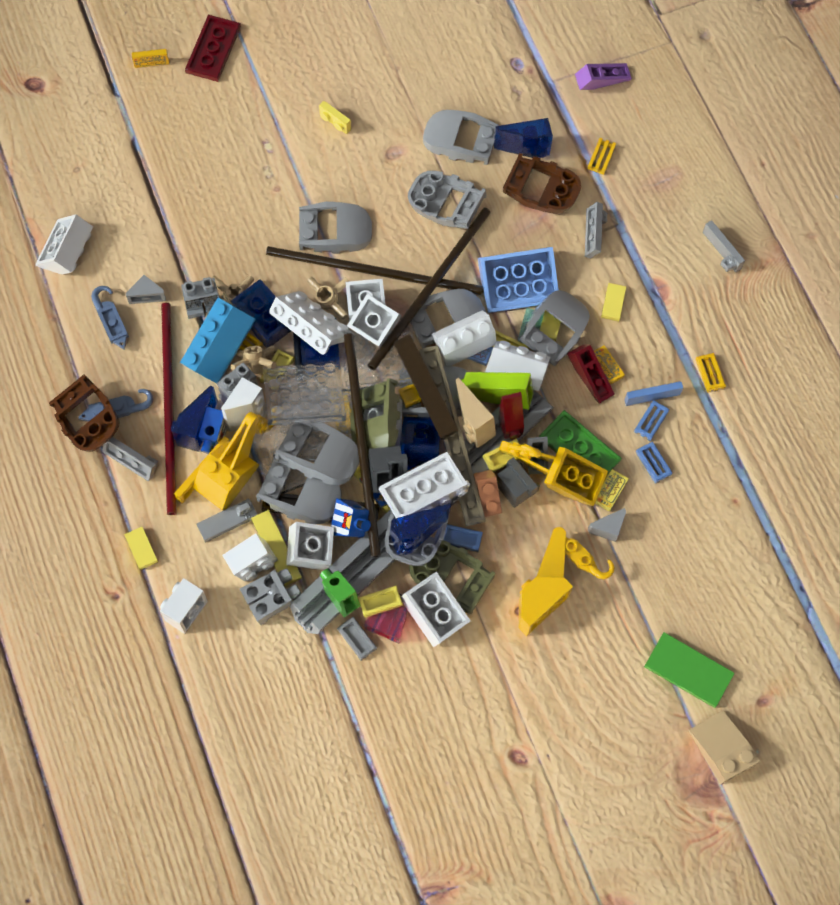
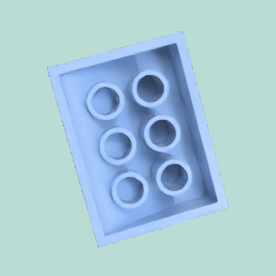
(518, 278)

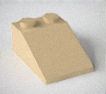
(477, 419)
(723, 747)

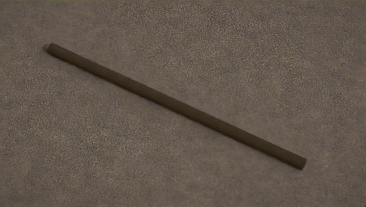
(369, 269)
(428, 289)
(362, 444)

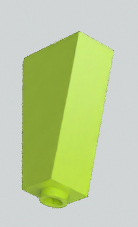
(493, 385)

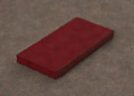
(213, 48)

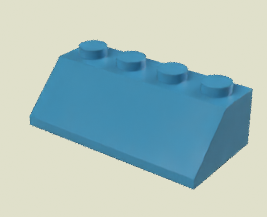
(218, 340)

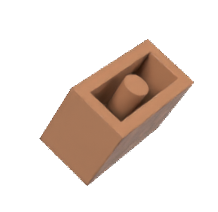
(488, 492)

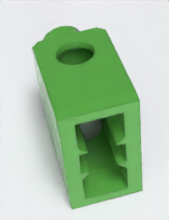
(340, 592)

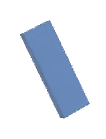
(653, 393)

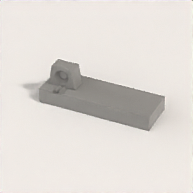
(593, 237)
(732, 258)
(130, 458)
(226, 520)

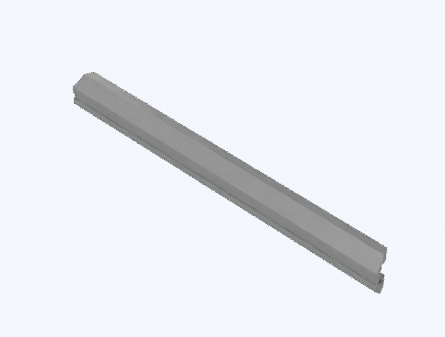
(315, 609)

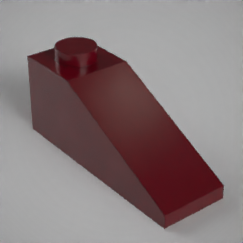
(591, 372)
(511, 416)

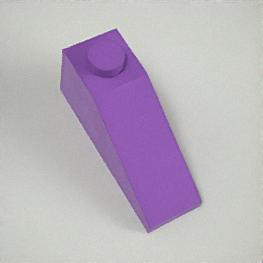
(602, 75)

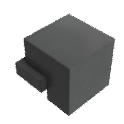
(386, 465)
(516, 483)

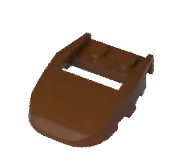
(559, 192)
(98, 429)

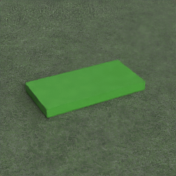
(571, 434)
(689, 670)

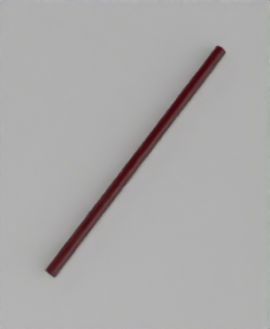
(168, 409)

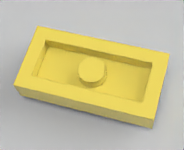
(332, 115)

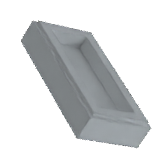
(357, 638)

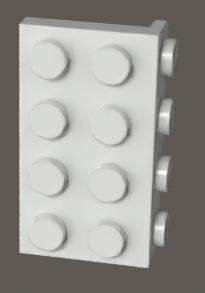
(308, 321)
(425, 487)

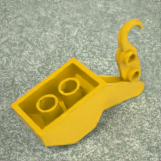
(229, 465)
(568, 474)
(549, 587)

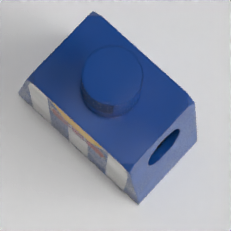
(212, 423)
(350, 519)

